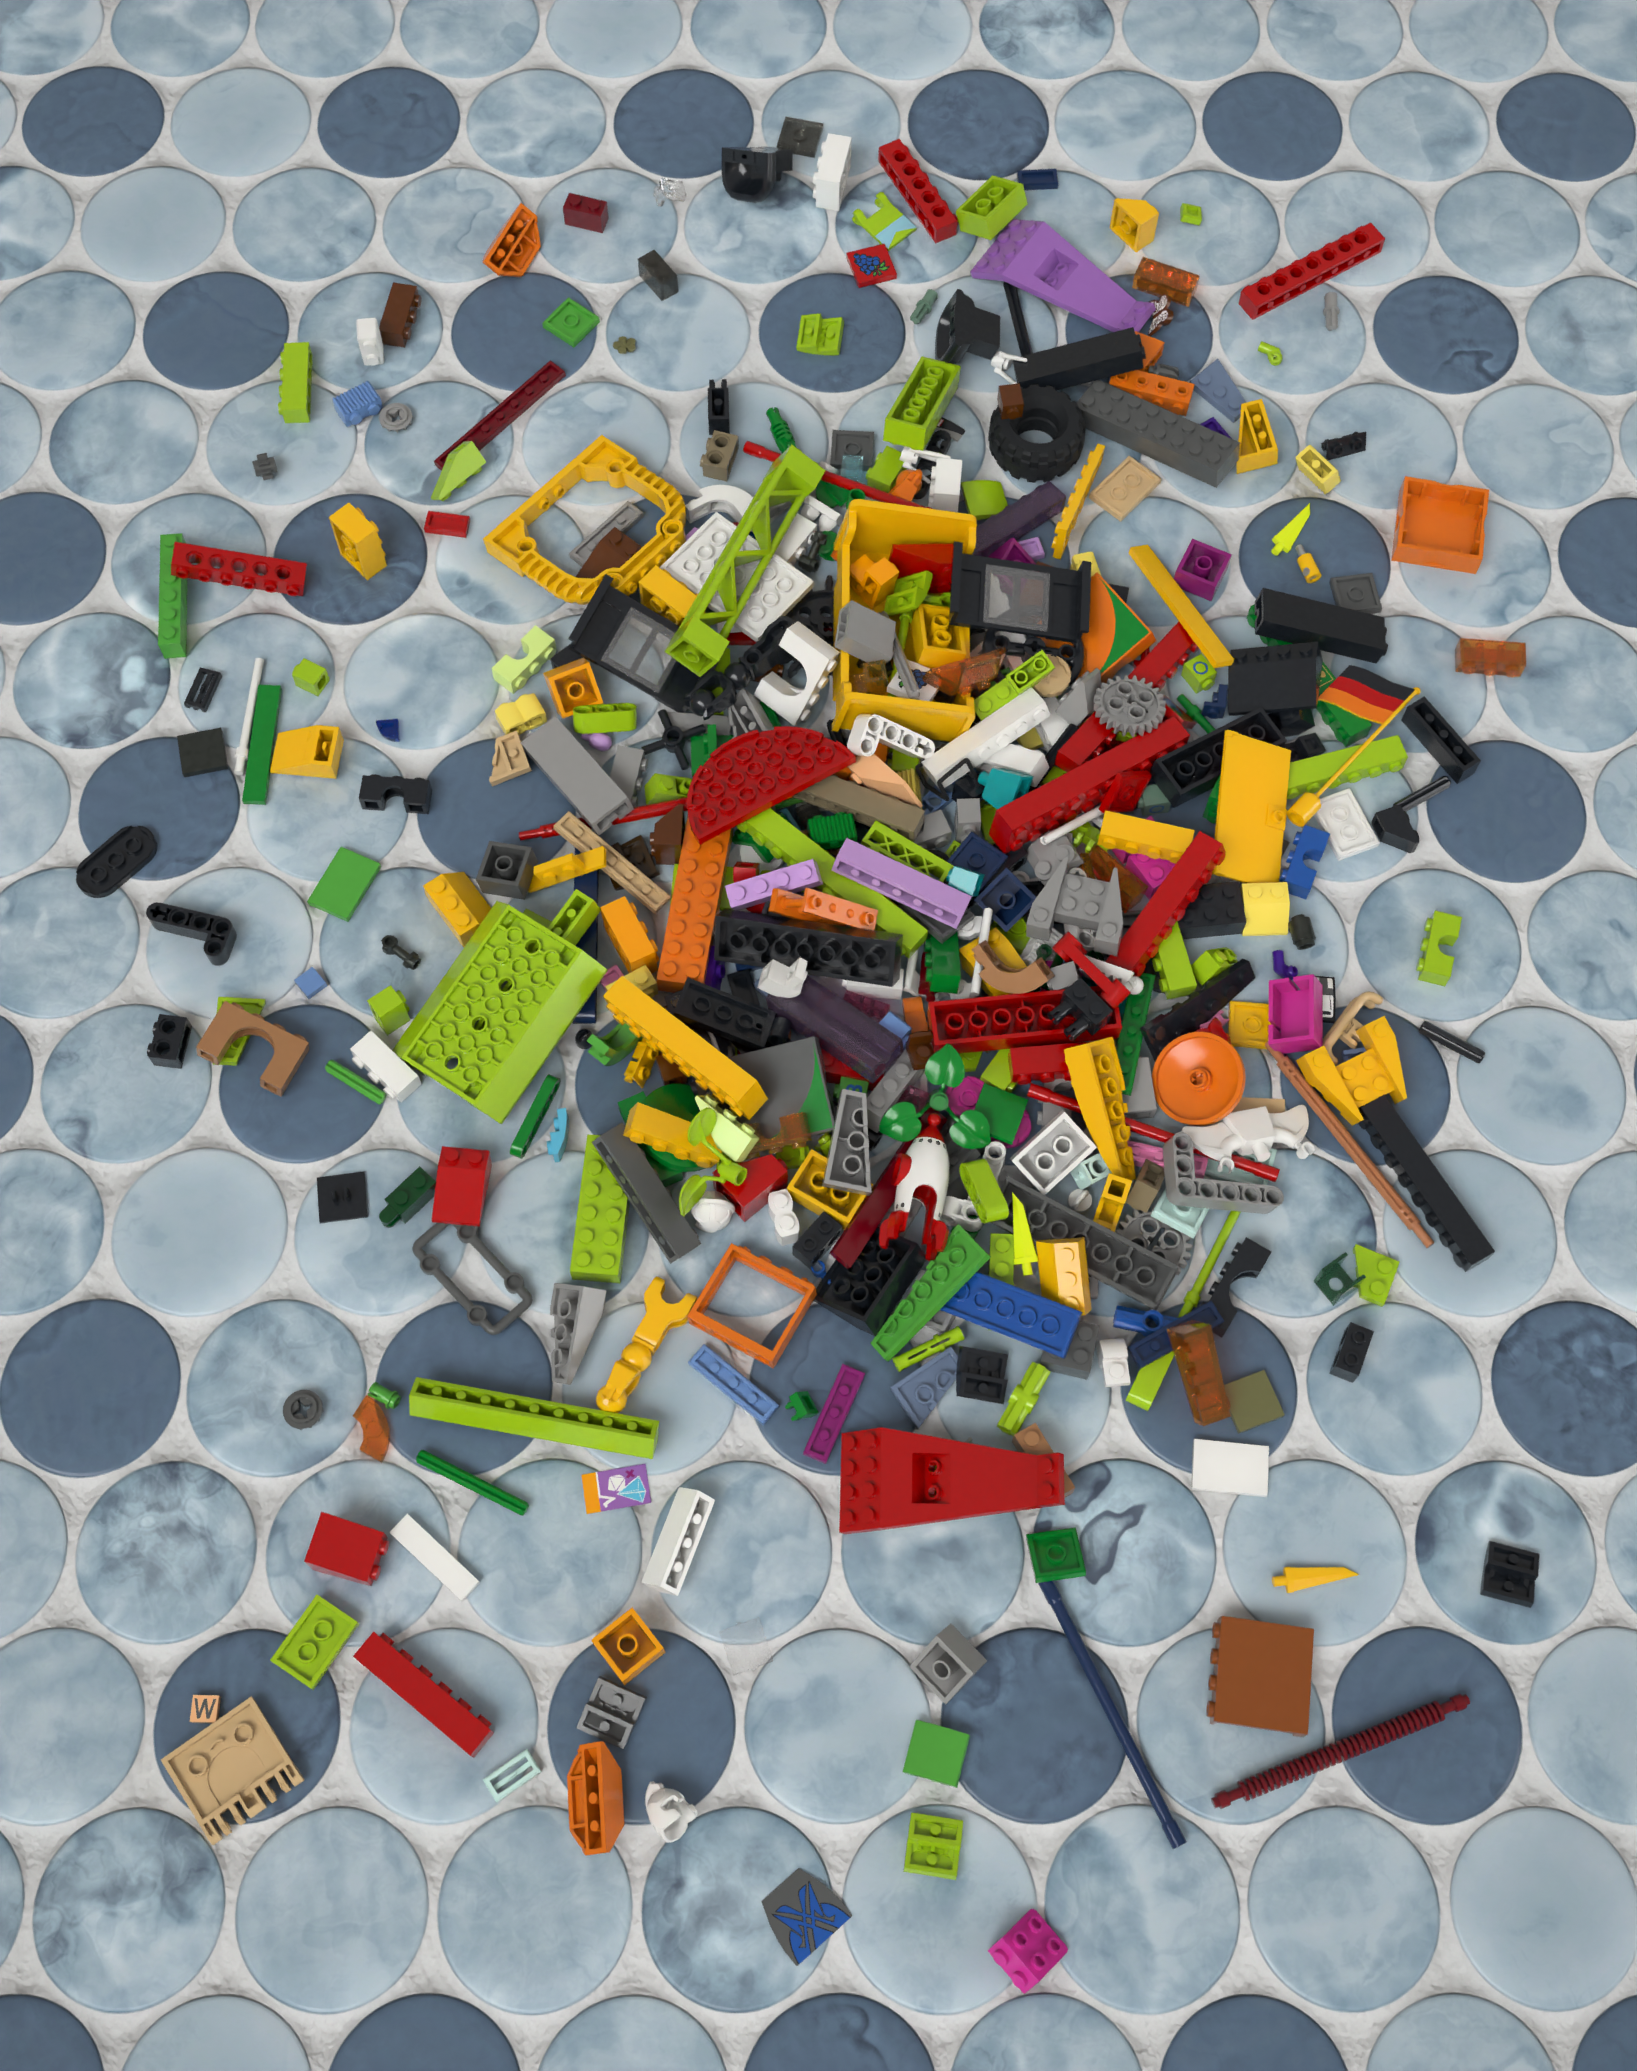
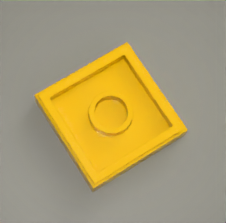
(1248, 1024)

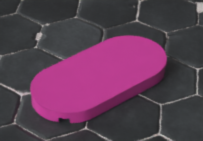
(965, 1098)

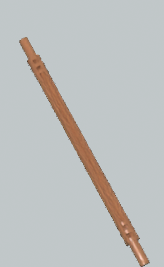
(1351, 1146)

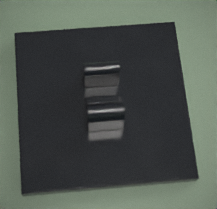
(342, 1197)

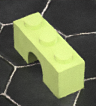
(514, 673)

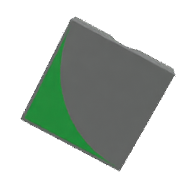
(793, 1082)

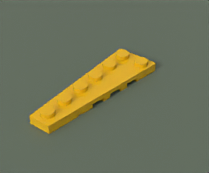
(1076, 501)

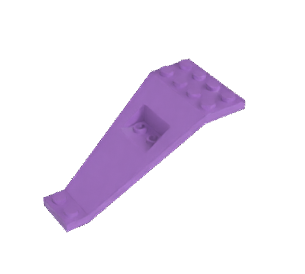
(1049, 267)

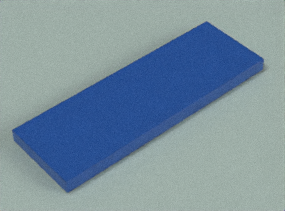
(1015, 1313)

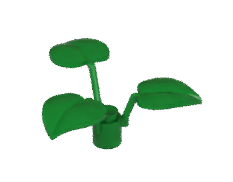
(832, 496)
(941, 1069)

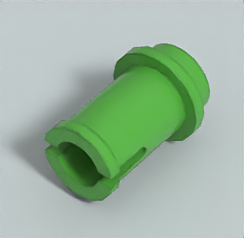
(389, 1398)

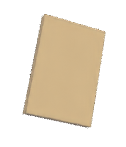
(1125, 488)

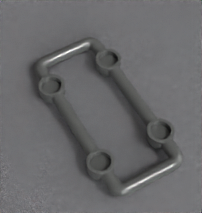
(475, 1313)

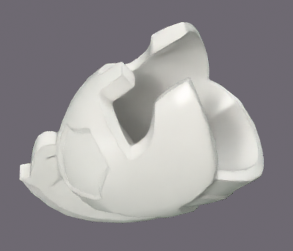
(712, 1212)
(668, 1811)

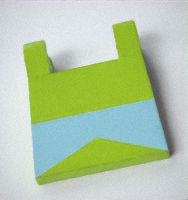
(886, 225)

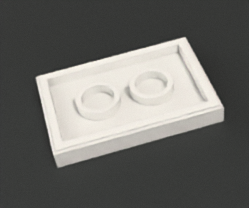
(1346, 824)
(1230, 1468)

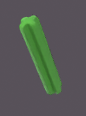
(355, 1082)

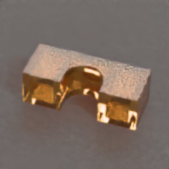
(793, 1133)

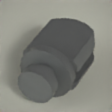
(1165, 370)

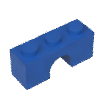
(1309, 845)

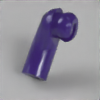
(1281, 968)

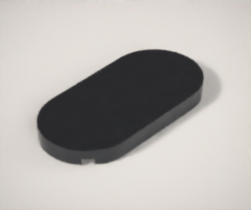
(116, 861)

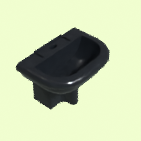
(752, 171)
(966, 329)

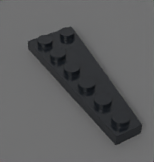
(1198, 1009)

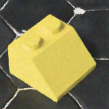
(1265, 908)

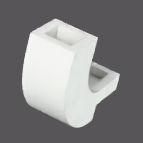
(718, 499)

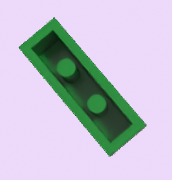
(942, 964)

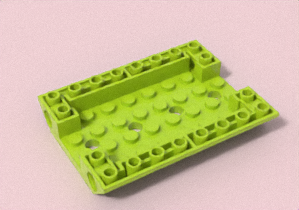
(519, 1023)

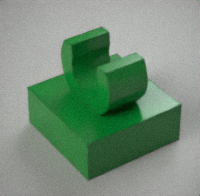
(803, 1405)

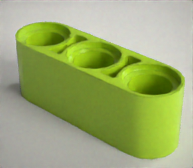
(604, 718)
(983, 1190)
(1148, 1382)

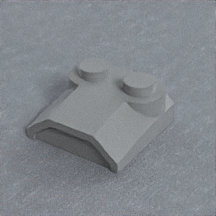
(1048, 857)

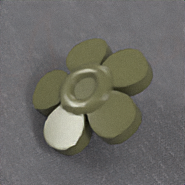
(624, 345)

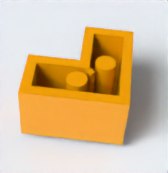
(873, 580)

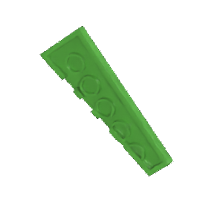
(936, 1287)

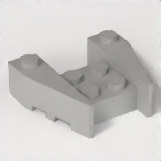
(1079, 903)

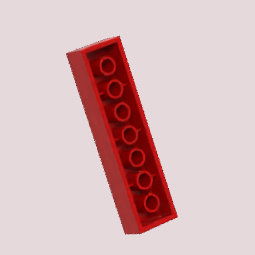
(1007, 1022)

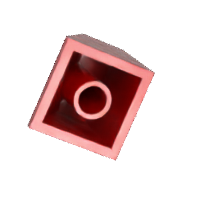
(763, 1177)
(346, 1549)

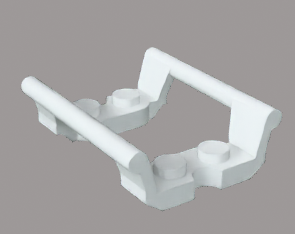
(975, 928)

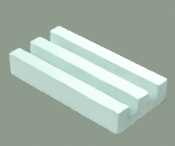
(531, 1762)

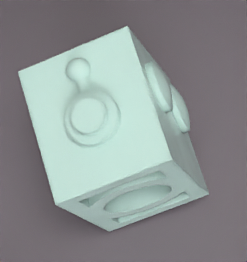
(1090, 1171)

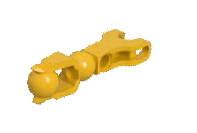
(637, 1355)

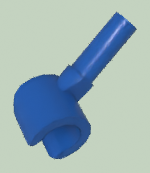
(820, 1274)

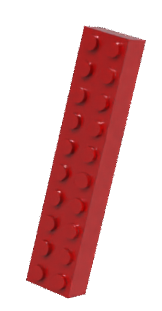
(1081, 787)

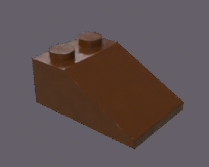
(610, 552)

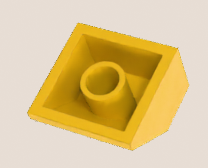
(1134, 222)

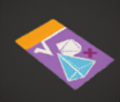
(616, 1488)

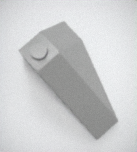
(575, 1320)

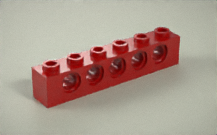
(918, 191)
(230, 561)

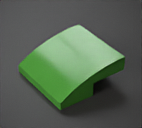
(936, 1753)

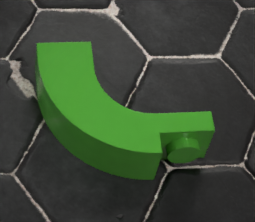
(613, 1046)

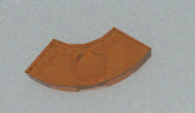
(375, 1429)

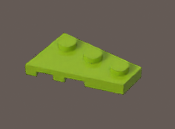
(237, 1047)

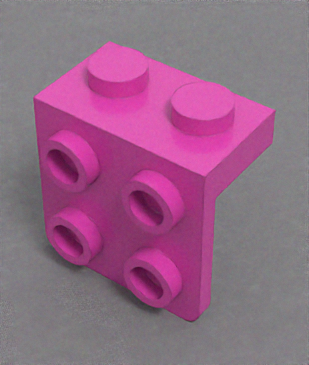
(1028, 1950)

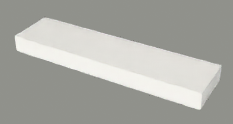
(434, 1557)

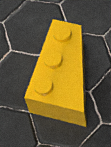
(1255, 438)

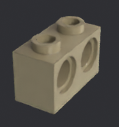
(720, 455)
(1145, 1186)

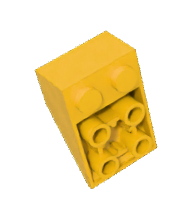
(308, 752)

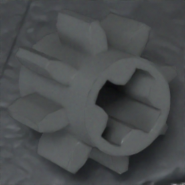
(264, 466)

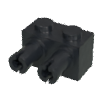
(1085, 1006)

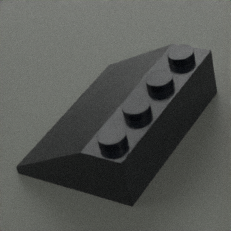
(1274, 678)
(873, 1284)

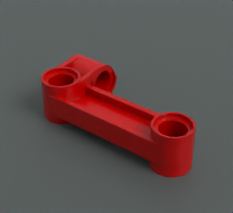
(1071, 950)

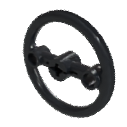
(1035, 644)

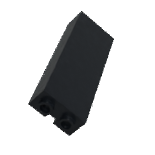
(1082, 361)
(1332, 626)

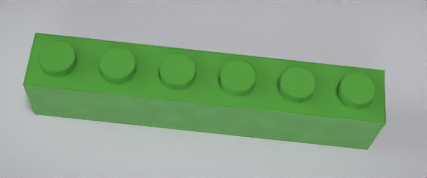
(172, 602)

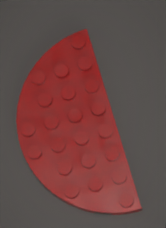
(757, 774)

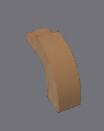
(1007, 978)

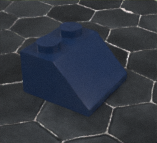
(1007, 899)

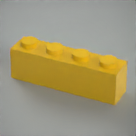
(1144, 836)
(667, 1134)

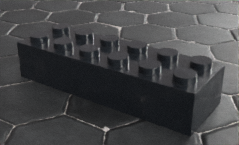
(1198, 764)

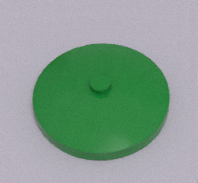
(679, 1102)

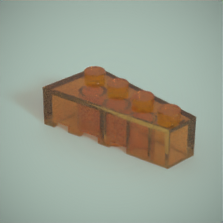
(1200, 1371)

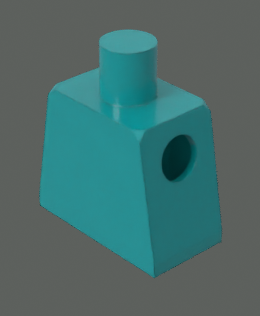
(1004, 786)

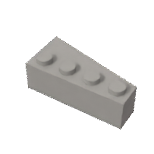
(848, 1152)

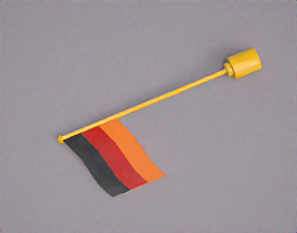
(1366, 697)

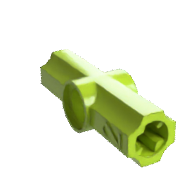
(1023, 1399)

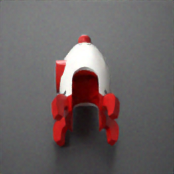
(924, 1177)

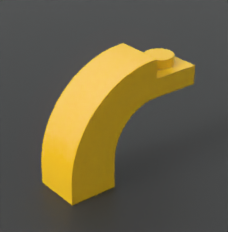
(1112, 1201)

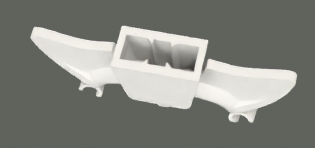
(1252, 1133)

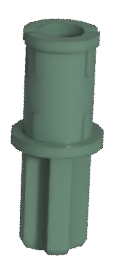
(924, 306)

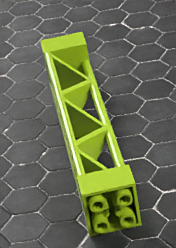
(695, 643)

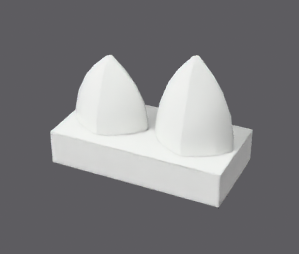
(828, 518)

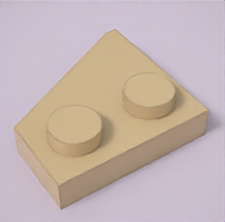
(508, 759)

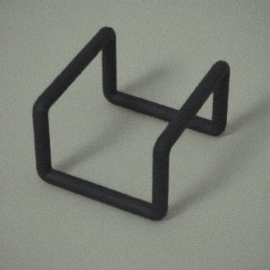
(944, 795)

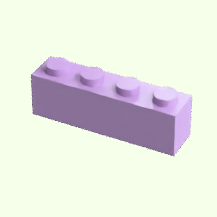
(759, 888)

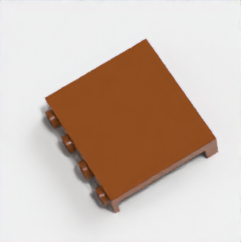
(1261, 1675)

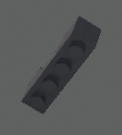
(1248, 1262)

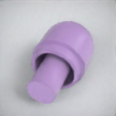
(598, 741)

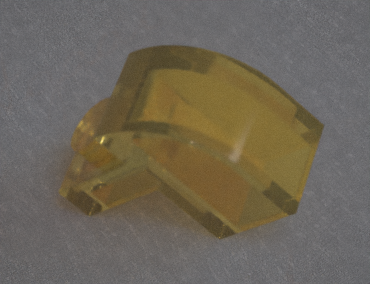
(872, 679)

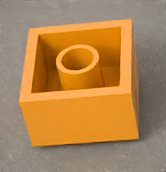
(572, 686)
(628, 1646)

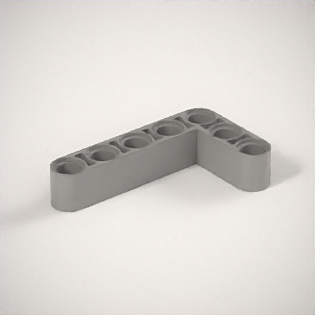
(1212, 1189)

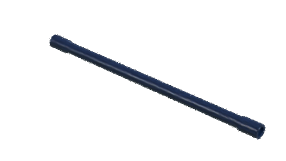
(1168, 1823)

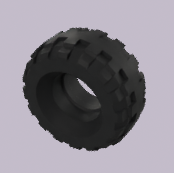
(1046, 412)

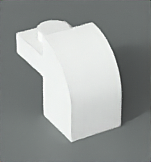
(783, 980)
(1112, 1359)

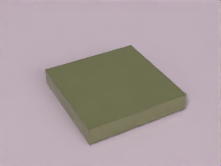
(1252, 1402)

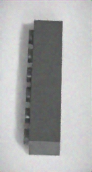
(646, 1193)

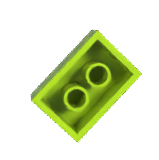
(991, 207)

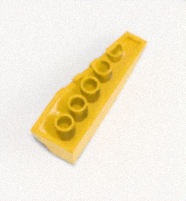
(1099, 1089)

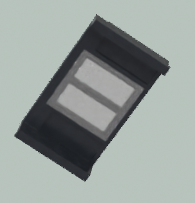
(1019, 597)
(631, 645)

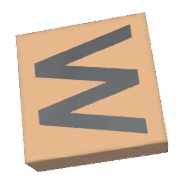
(205, 1708)

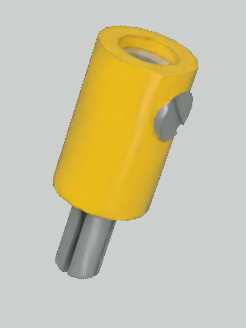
(1307, 565)

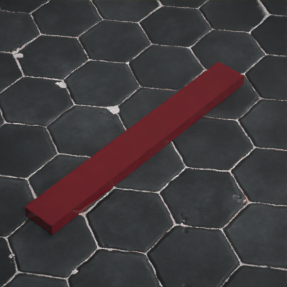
(509, 409)
(873, 1207)

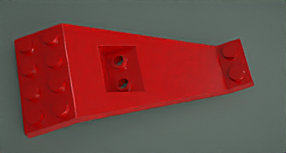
(893, 1480)

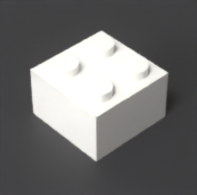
(945, 485)

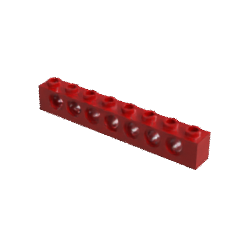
(1311, 270)

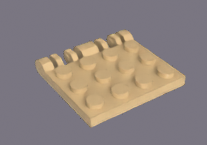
(228, 1766)

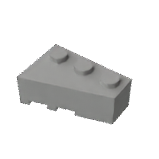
(747, 714)

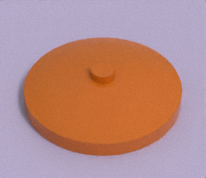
(1198, 1079)

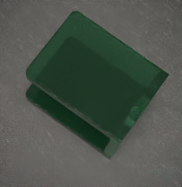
(1334, 1270)

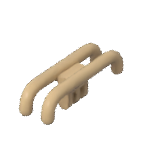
(1346, 1024)

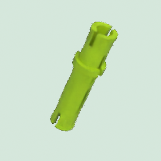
(954, 1336)

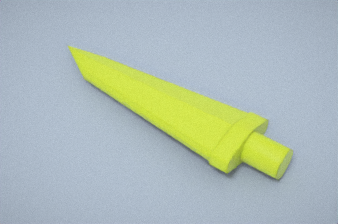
(1286, 537)
(1023, 1243)

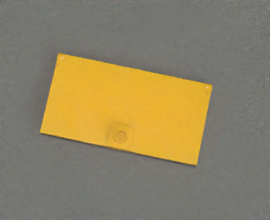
(1252, 808)

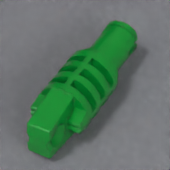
(780, 430)

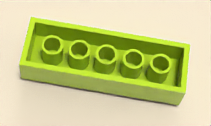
(921, 403)
(599, 1222)

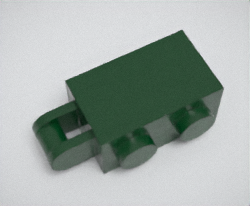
(408, 1198)

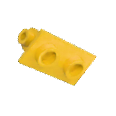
(640, 1070)

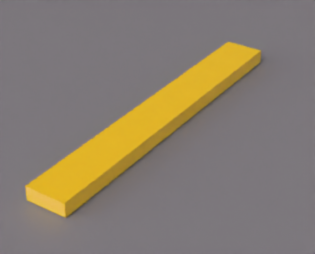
(1181, 606)

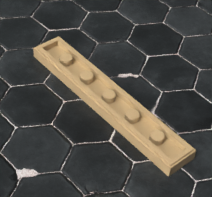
(616, 865)

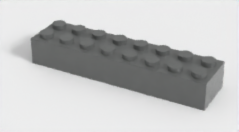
(1158, 433)

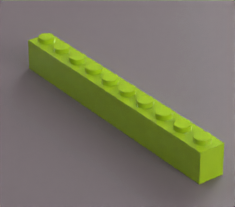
(795, 847)
(533, 1418)

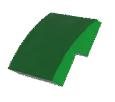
(1002, 1112)

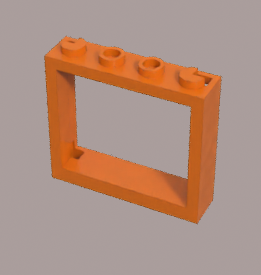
(764, 1266)

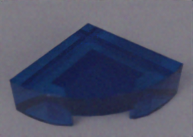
(389, 729)

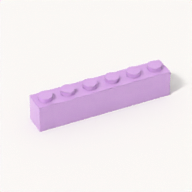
(901, 883)

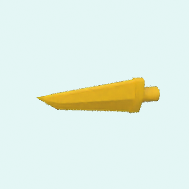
(1305, 1577)

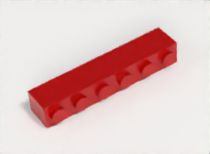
(423, 1694)

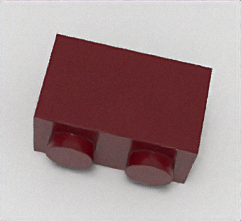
(585, 213)

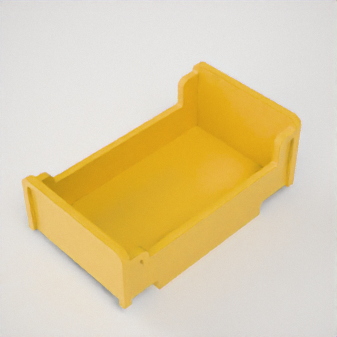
(872, 530)

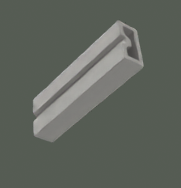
(577, 775)

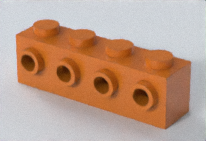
(1159, 390)

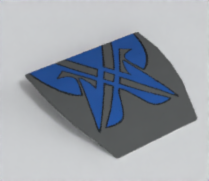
(803, 1914)

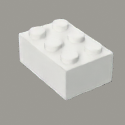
(832, 171)
(1053, 1152)

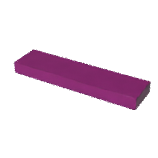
(834, 1413)

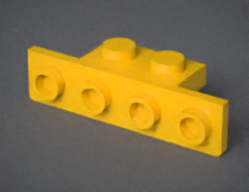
(566, 868)

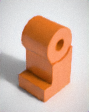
(914, 1014)

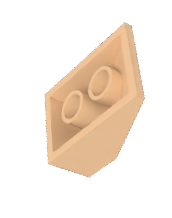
(875, 774)

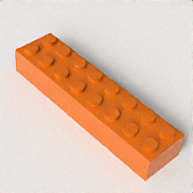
(693, 910)

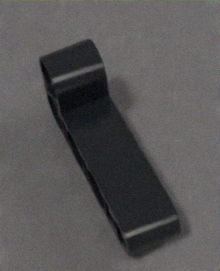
(165, 919)

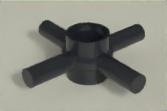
(673, 747)

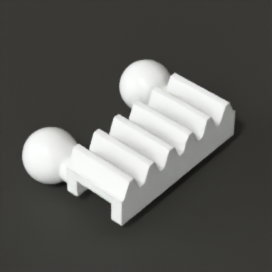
(1132, 983)

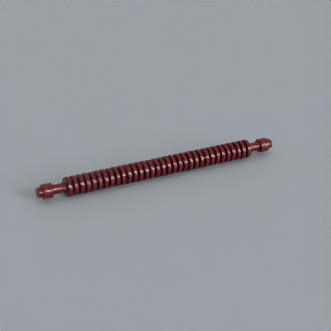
(1340, 1751)

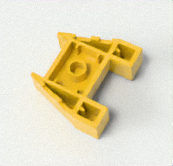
(1362, 1077)

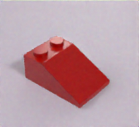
(921, 557)
(461, 1186)

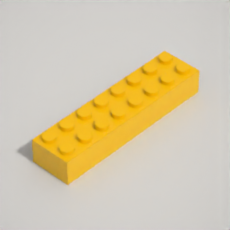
(685, 1048)

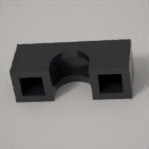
(378, 790)

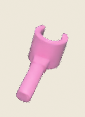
(1217, 1015)

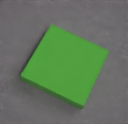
(571, 322)

